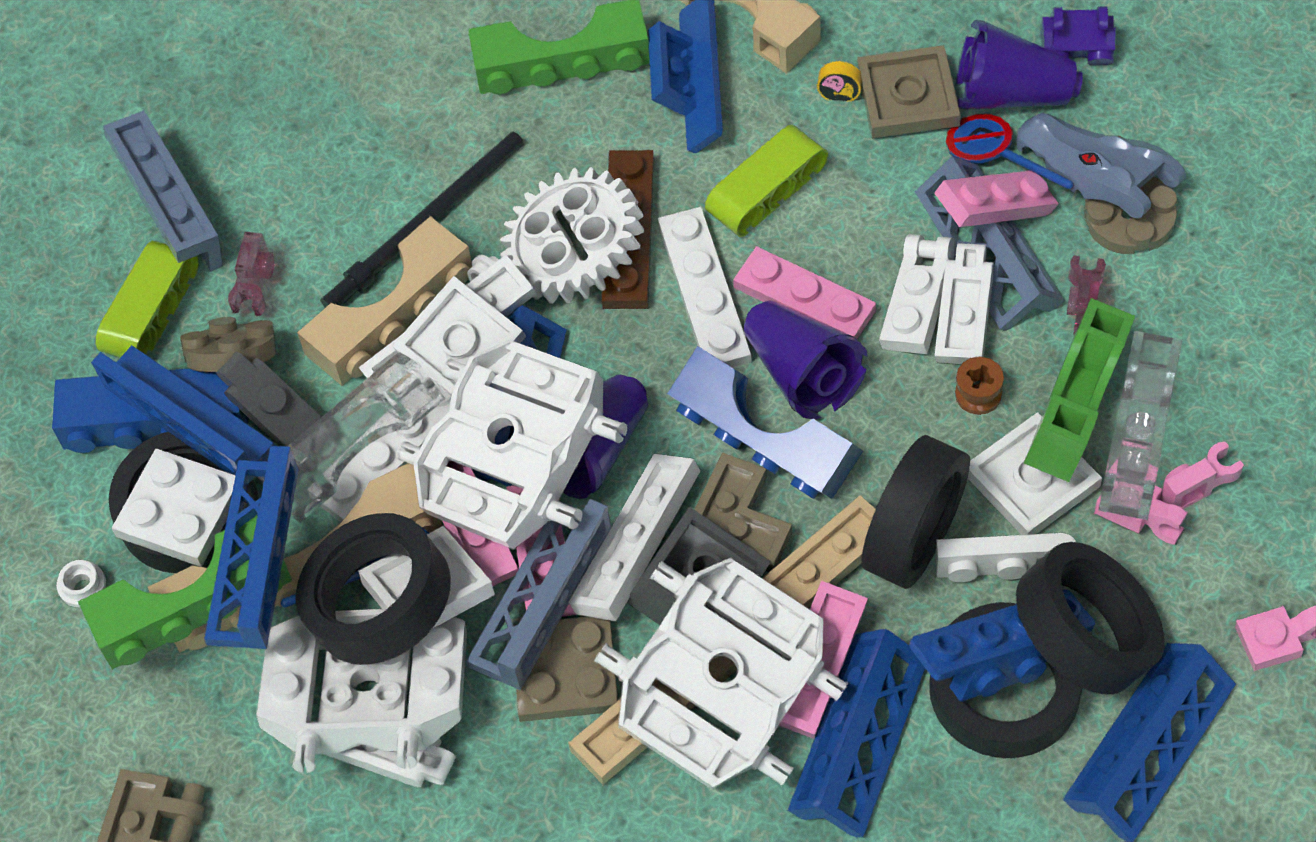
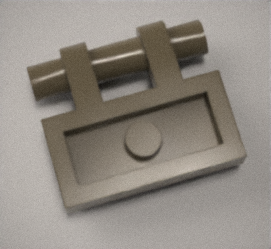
(142, 802)

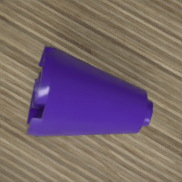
(1013, 72)
(805, 357)
(624, 402)

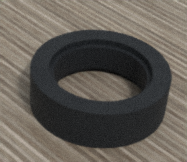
(127, 477)
(915, 511)
(399, 625)
(1066, 641)
(998, 737)

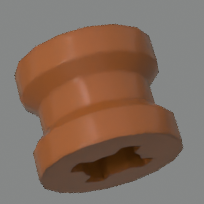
(985, 395)

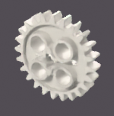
(600, 215)

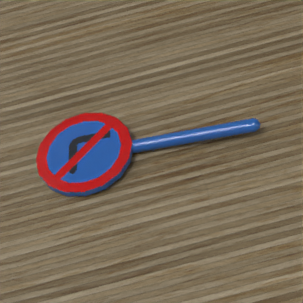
(986, 138)

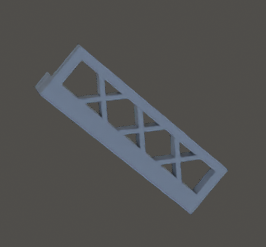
(163, 189)
(1007, 244)
(548, 601)

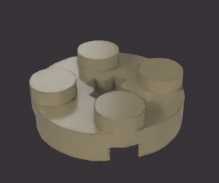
(1133, 234)
(213, 347)

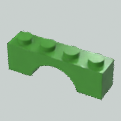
(511, 60)
(1079, 390)
(135, 622)

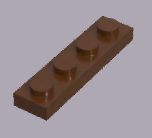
(632, 287)

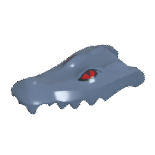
(1100, 164)

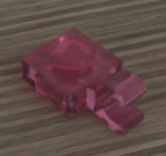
(251, 268)
(1087, 287)

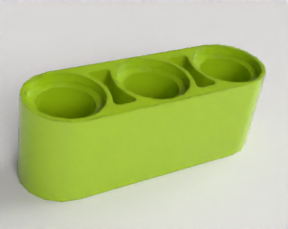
(764, 179)
(145, 301)

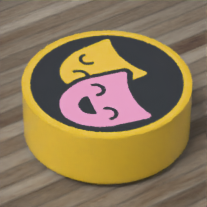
(839, 81)

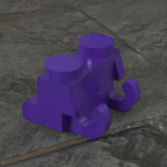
(1080, 34)

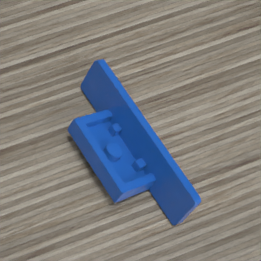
(687, 72)
(986, 651)

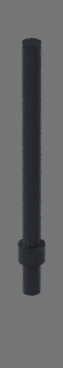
(362, 274)

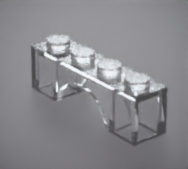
(384, 403)
(1140, 425)

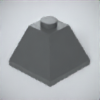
(689, 549)

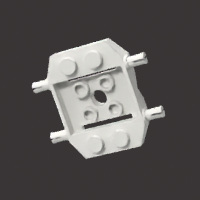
(553, 418)
(750, 702)
(354, 716)

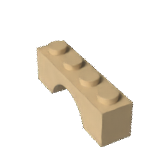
(781, 30)
(348, 337)

